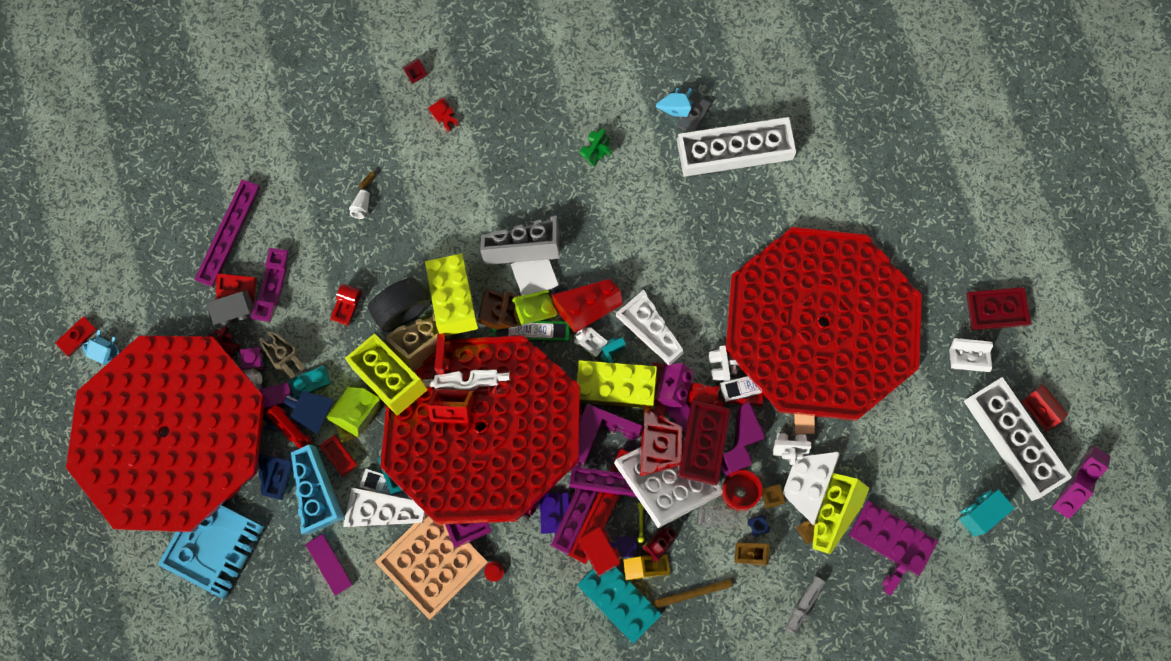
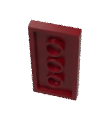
(704, 443)

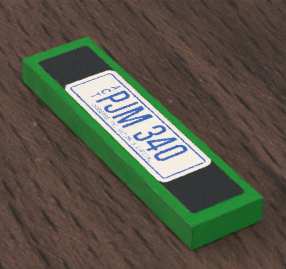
(538, 331)

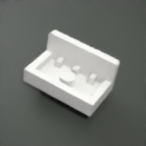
(971, 354)

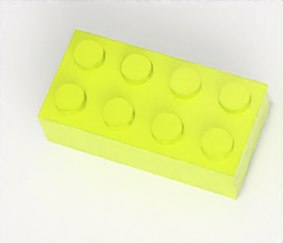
(451, 295)
(386, 374)
(617, 384)

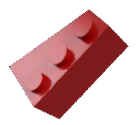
(587, 303)

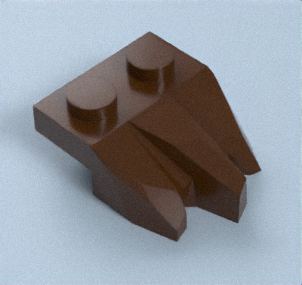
(498, 310)

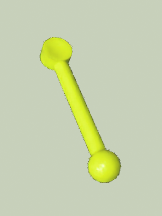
(640, 539)

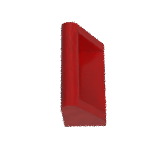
(451, 411)

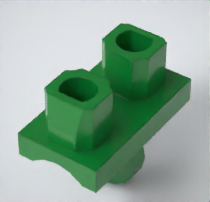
(598, 148)

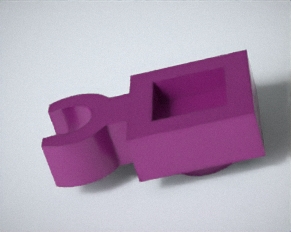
(891, 581)

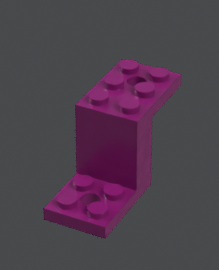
(591, 424)

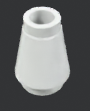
(359, 207)

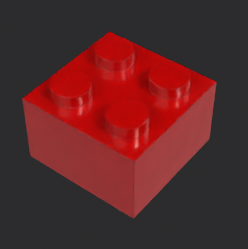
(599, 551)

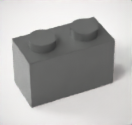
(230, 307)

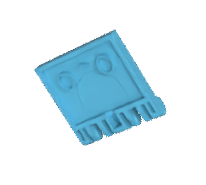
(206, 551)

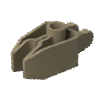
(281, 354)

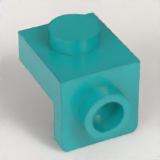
(613, 346)

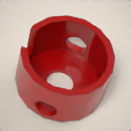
(749, 482)

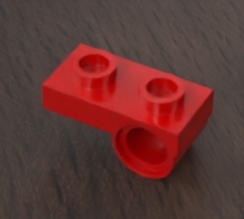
(346, 304)

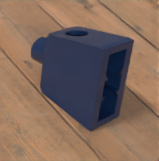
(308, 410)

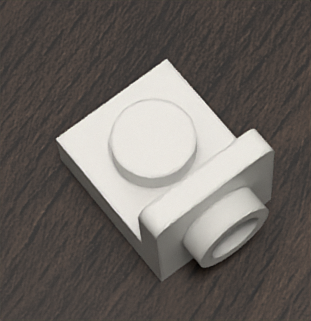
(590, 340)

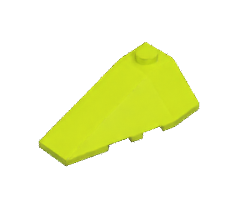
(840, 506)

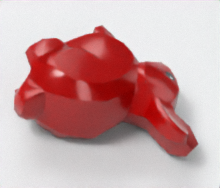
(704, 394)

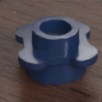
(753, 524)

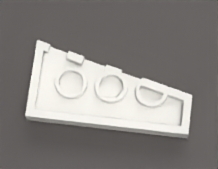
(647, 324)

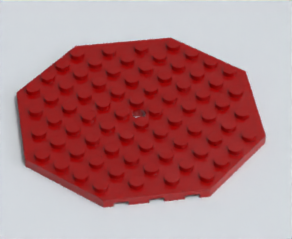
(817, 368)
(509, 464)
(174, 479)

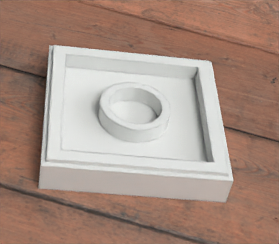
(534, 276)

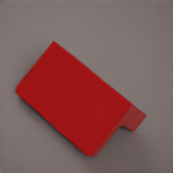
(1044, 408)

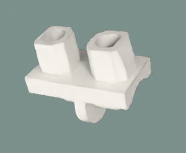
(722, 373)
(791, 449)

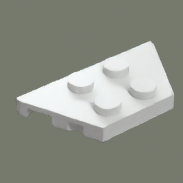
(809, 483)

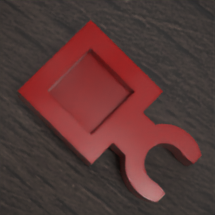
(442, 113)

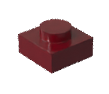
(414, 71)

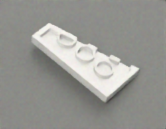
(375, 508)

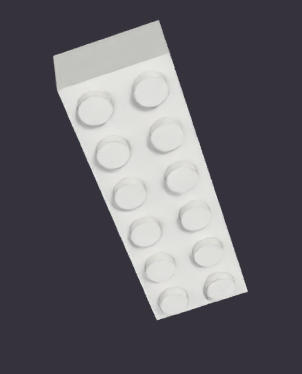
(736, 146)
(1017, 439)

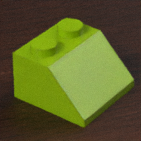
(354, 410)

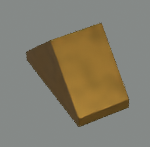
(752, 553)

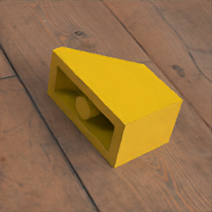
(645, 567)

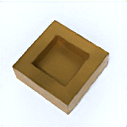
(772, 496)
(806, 531)

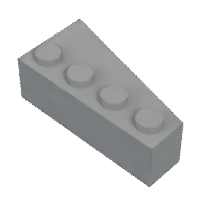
(522, 243)

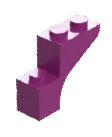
(746, 434)
(1083, 482)

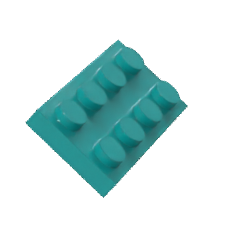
(620, 602)

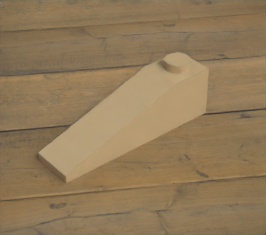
(414, 342)

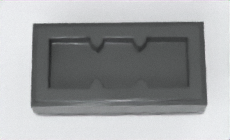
(695, 116)

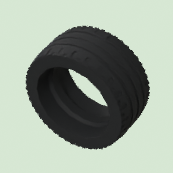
(398, 304)

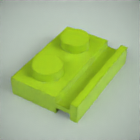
(534, 307)

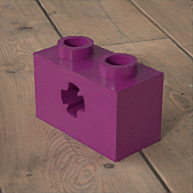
(674, 385)

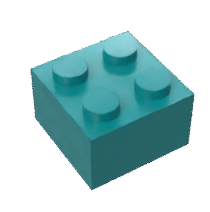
(986, 513)

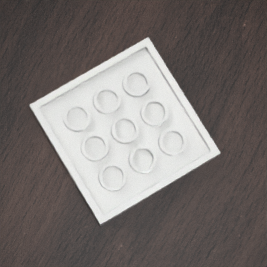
(663, 492)

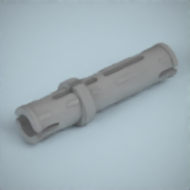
(801, 611)

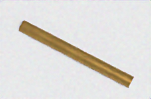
(693, 593)

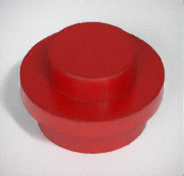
(494, 571)

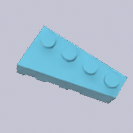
(314, 491)

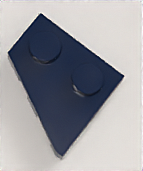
(274, 476)

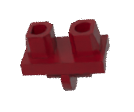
(222, 336)
(660, 542)

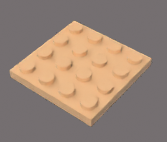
(429, 566)

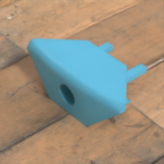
(676, 103)
(101, 349)

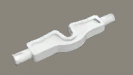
(477, 379)

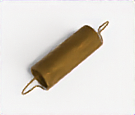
(367, 180)

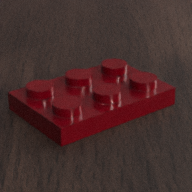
(998, 308)

